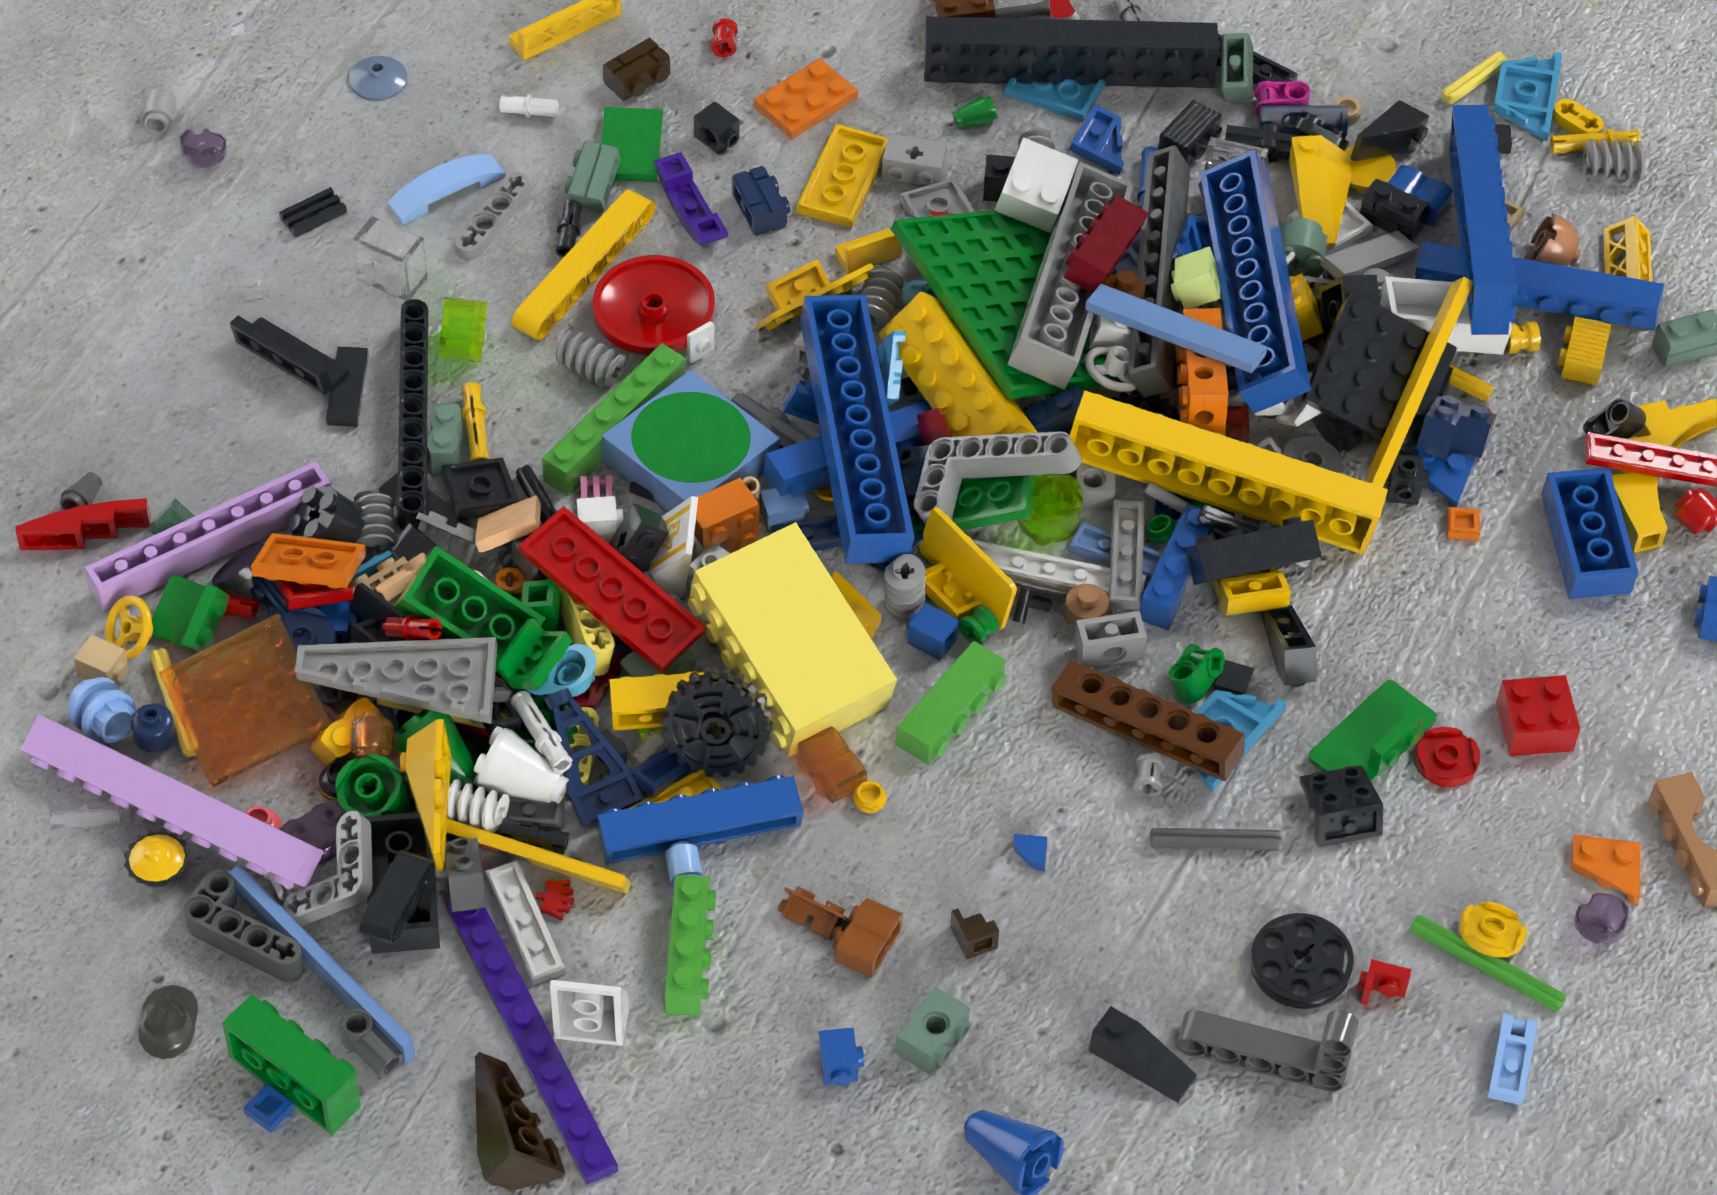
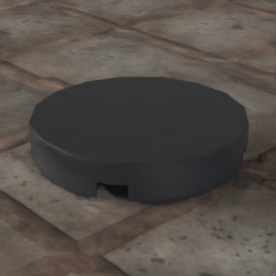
(237, 569)

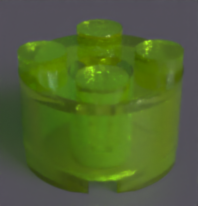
(462, 329)
(1054, 509)

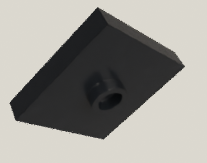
(479, 487)

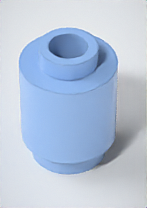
(682, 859)

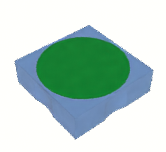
(687, 442)

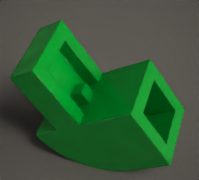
(545, 599)

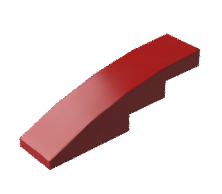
(72, 526)

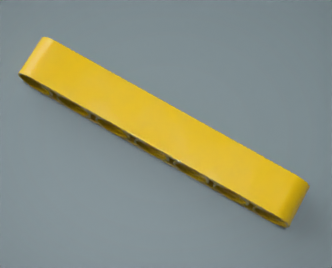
(583, 265)

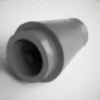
(81, 492)

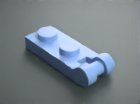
(1512, 1060)

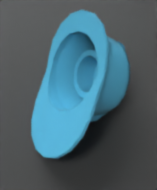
(571, 672)

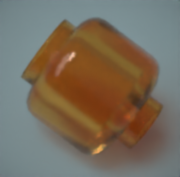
(371, 735)

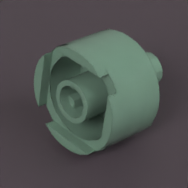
(1307, 242)

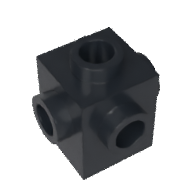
(1406, 480)

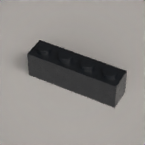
(1253, 551)

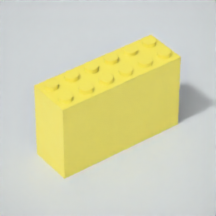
(792, 636)

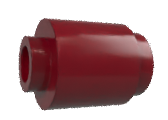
(932, 426)

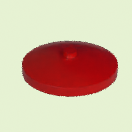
(652, 303)

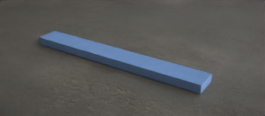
(320, 961)

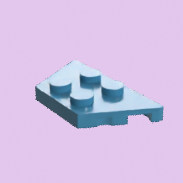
(1528, 93)
(891, 364)
(1242, 713)

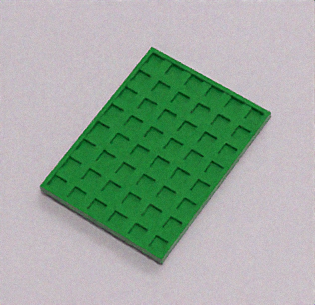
(984, 276)

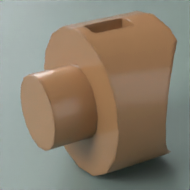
(1085, 602)

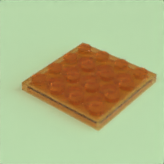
(244, 700)

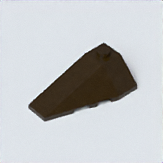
(508, 1138)

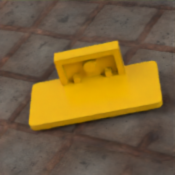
(809, 280)
(962, 572)

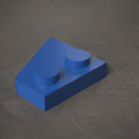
(1192, 237)

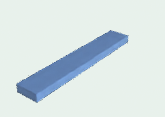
(1176, 328)

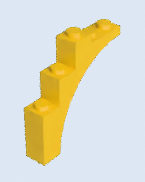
(1637, 491)

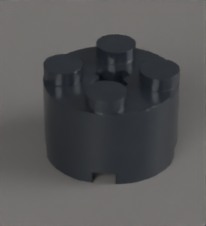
(326, 516)

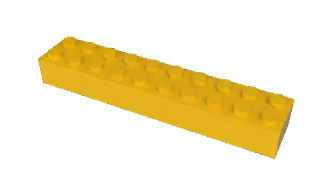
(1225, 471)

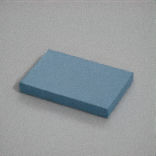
(1065, 98)

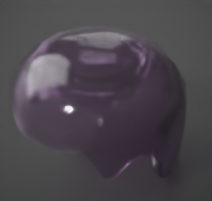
(203, 149)
(1602, 918)

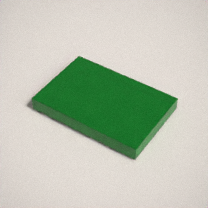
(638, 139)

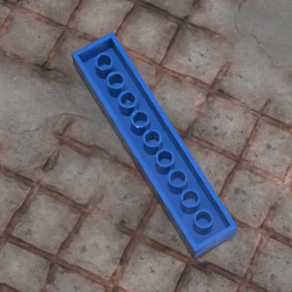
(1482, 220)
(1255, 278)
(856, 429)

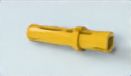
(1577, 142)
(472, 398)

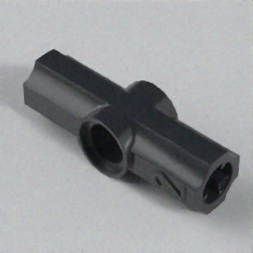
(1266, 136)

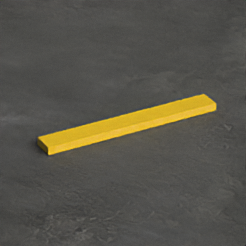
(1418, 382)

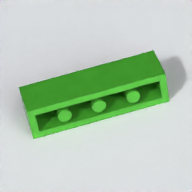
(951, 703)

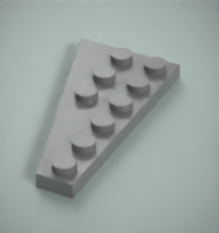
(426, 674)

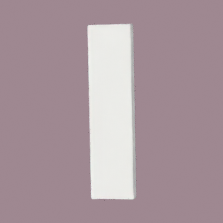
(525, 922)

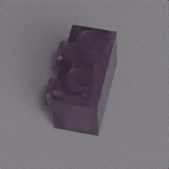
(318, 828)

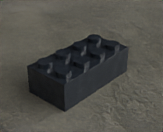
(388, 837)

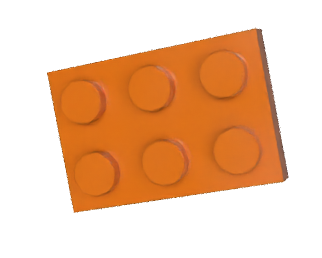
(805, 98)
(308, 560)

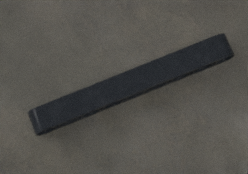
(412, 412)

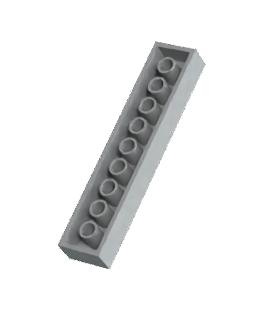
(1056, 312)

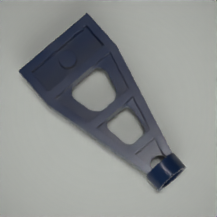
(613, 792)

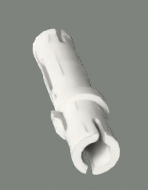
(546, 739)

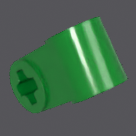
(1195, 672)

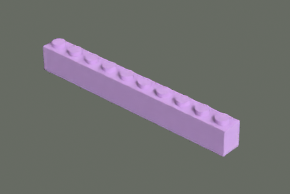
(172, 801)

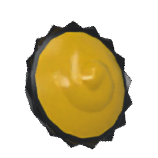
(157, 859)

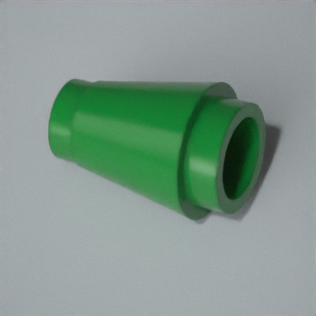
(975, 113)

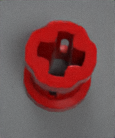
(724, 37)

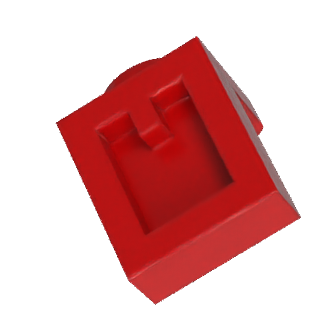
(1384, 978)

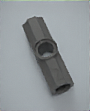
(772, 419)

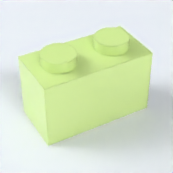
(1195, 279)

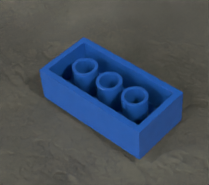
(1589, 533)

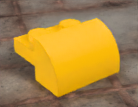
(1252, 592)

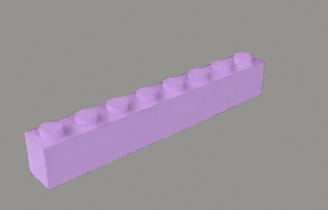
(201, 538)

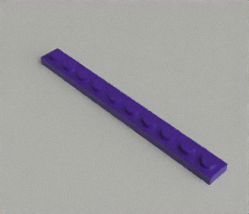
(534, 1044)

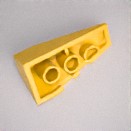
(1320, 182)
(428, 774)

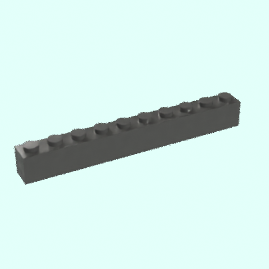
(1166, 202)

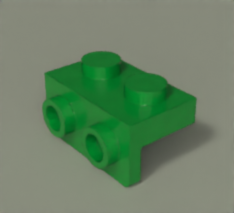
(532, 655)

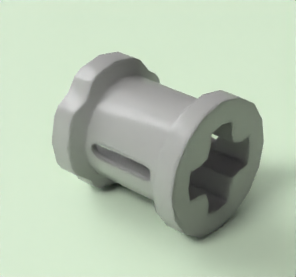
(1149, 775)

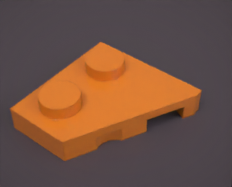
(1609, 863)

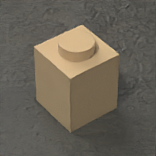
(101, 659)

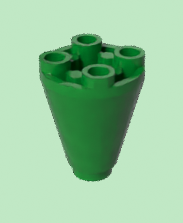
(461, 762)

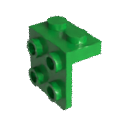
(189, 613)

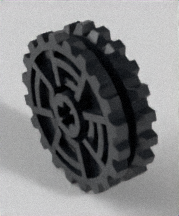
(717, 722)

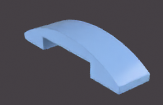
(442, 181)

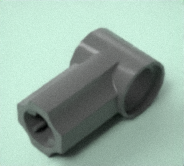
(369, 1044)

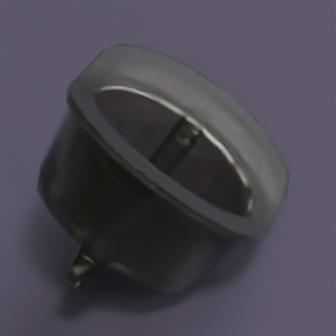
(168, 1021)

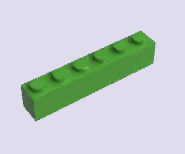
(581, 447)

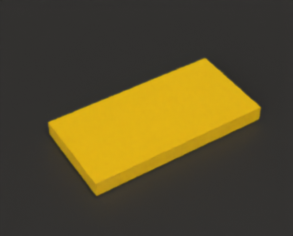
(843, 176)

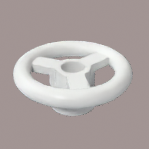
(1114, 365)

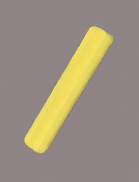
(1473, 78)

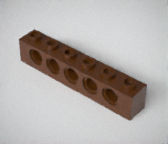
(1148, 720)

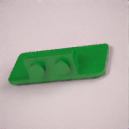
(1375, 732)

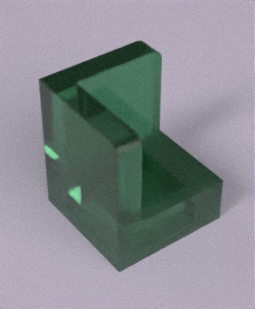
(170, 516)

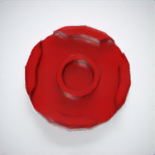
(1446, 757)

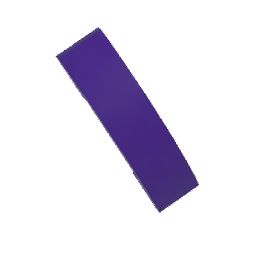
(687, 200)

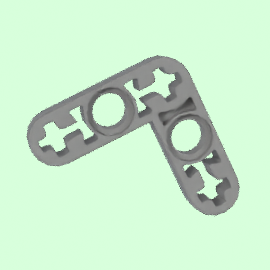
(344, 885)

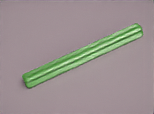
(1490, 965)

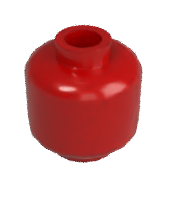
(1697, 510)

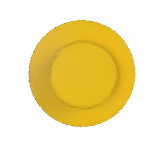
(870, 797)

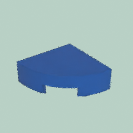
(1031, 849)

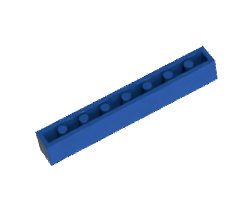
(1560, 288)

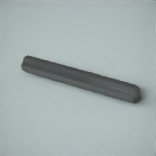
(1215, 838)

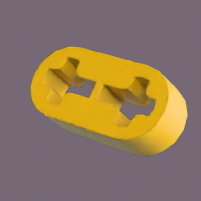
(1576, 118)

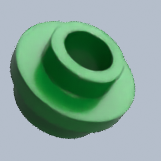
(1161, 529)

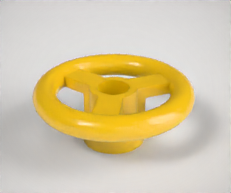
(132, 627)

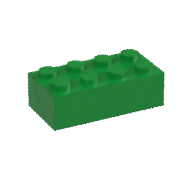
(463, 602)
(292, 1063)

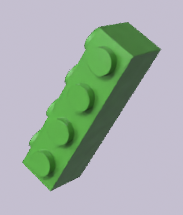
(688, 945)

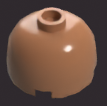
(1555, 242)

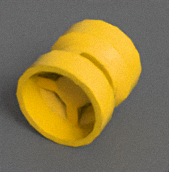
(1524, 337)

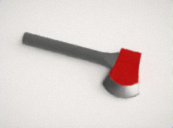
(1054, 8)

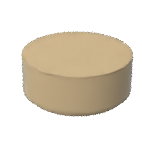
(1354, 108)

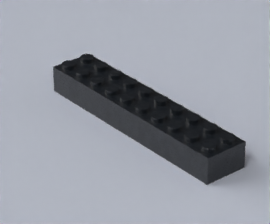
(1070, 49)

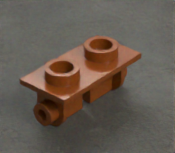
(802, 905)

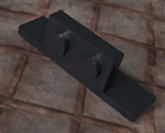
(374, 612)

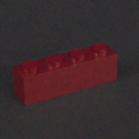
(1104, 243)

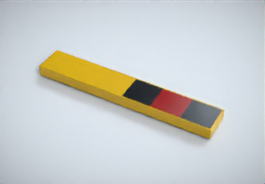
(540, 857)

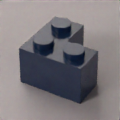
(1455, 427)

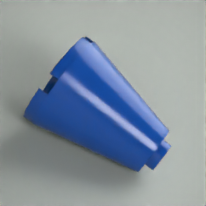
(1015, 1149)

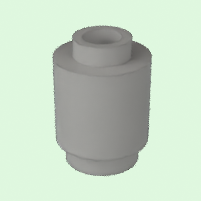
(158, 110)

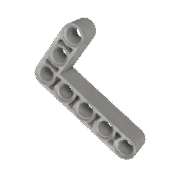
(989, 456)

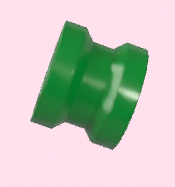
(979, 624)

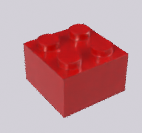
(1537, 715)

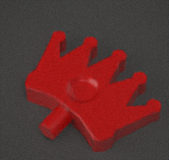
(556, 898)

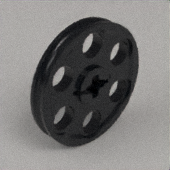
(1308, 972)

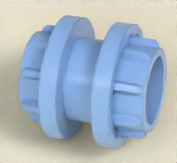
(101, 710)

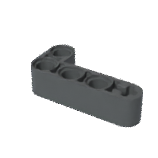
(279, 954)

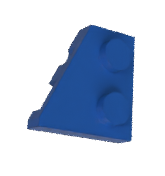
(1100, 139)
(1447, 475)

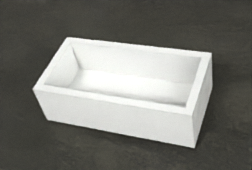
(1420, 303)

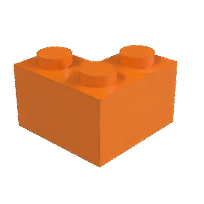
(727, 516)

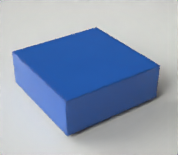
(268, 1107)

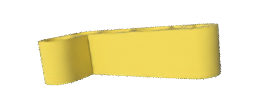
(588, 631)

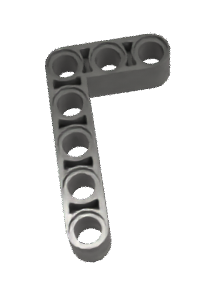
(1272, 1051)

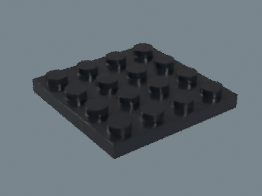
(1369, 367)

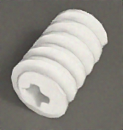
(475, 808)

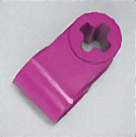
(1281, 94)

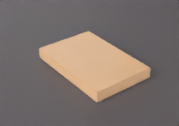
(508, 524)

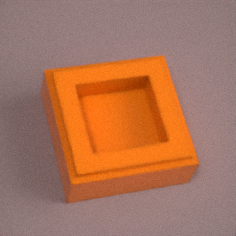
(1463, 523)

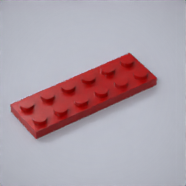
(612, 589)

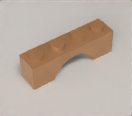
(1677, 804)

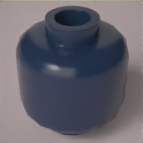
(153, 727)

